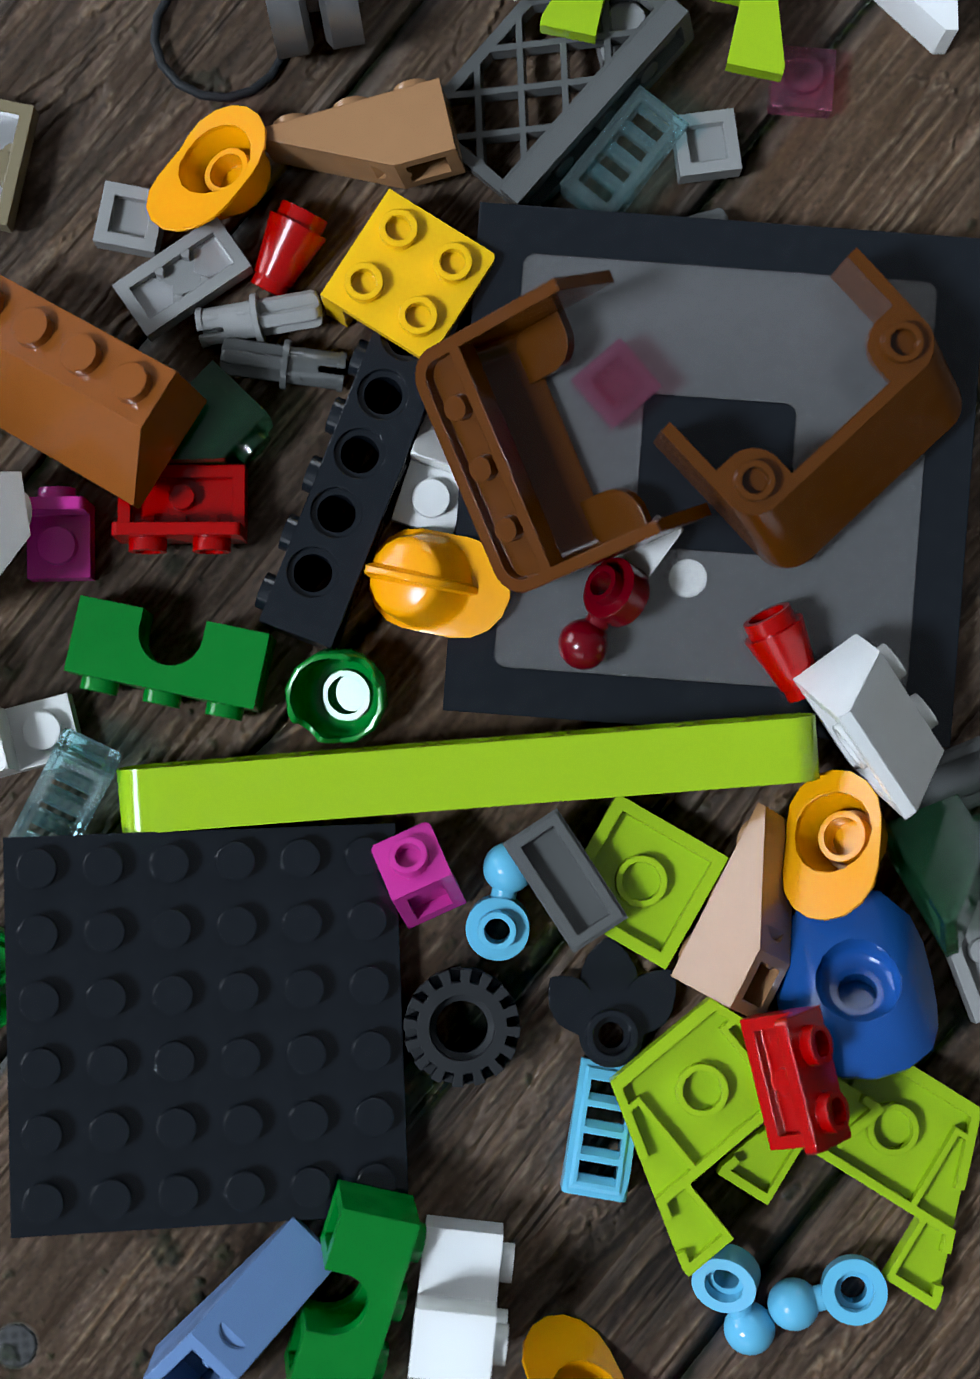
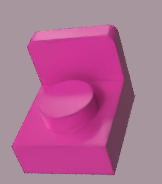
(61, 536)
(417, 875)

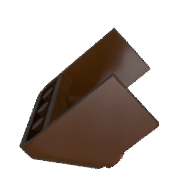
(513, 449)
(798, 513)

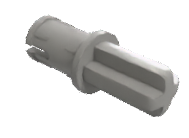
(259, 317)

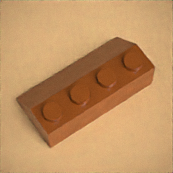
(89, 396)

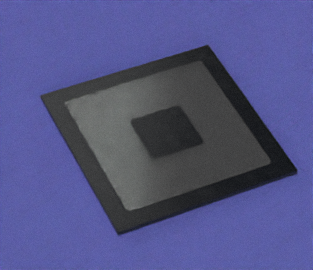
(747, 356)

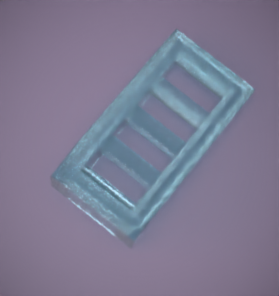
(605, 144)
(79, 764)

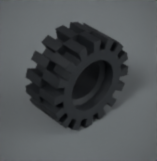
(469, 1065)

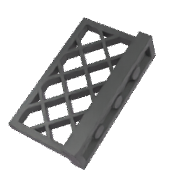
(639, 61)

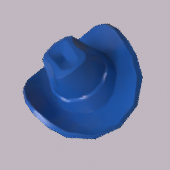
(870, 987)

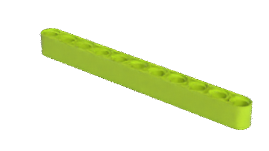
(469, 773)

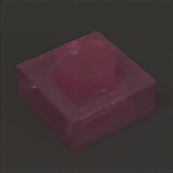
(805, 84)
(615, 384)

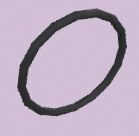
(193, 91)

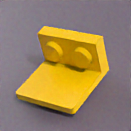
(407, 276)

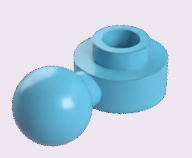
(502, 904)
(796, 1303)
(747, 1323)

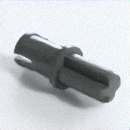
(282, 363)

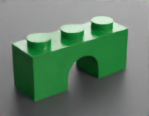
(113, 650)
(373, 1239)

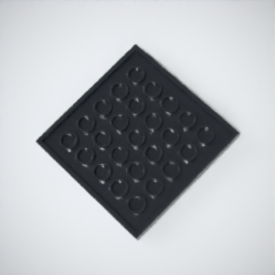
(199, 1027)

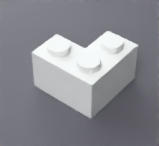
(456, 1310)

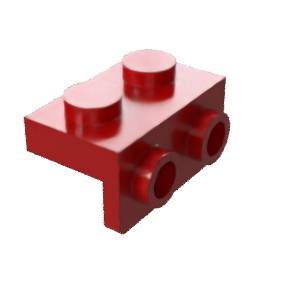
(188, 507)
(796, 1079)

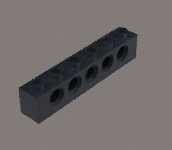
(324, 615)

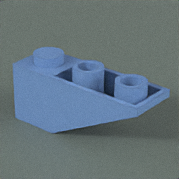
(244, 1310)

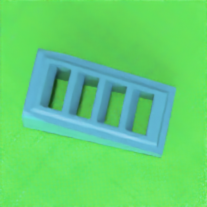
(588, 1184)

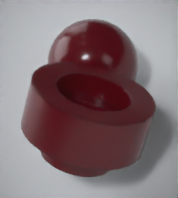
(613, 597)

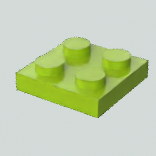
(654, 875)

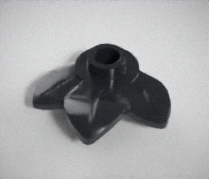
(615, 994)

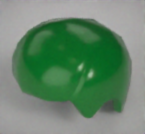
(337, 696)

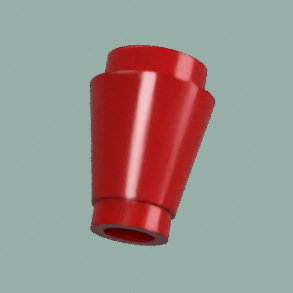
(287, 247)
(781, 646)

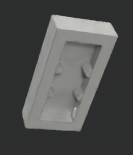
(183, 278)

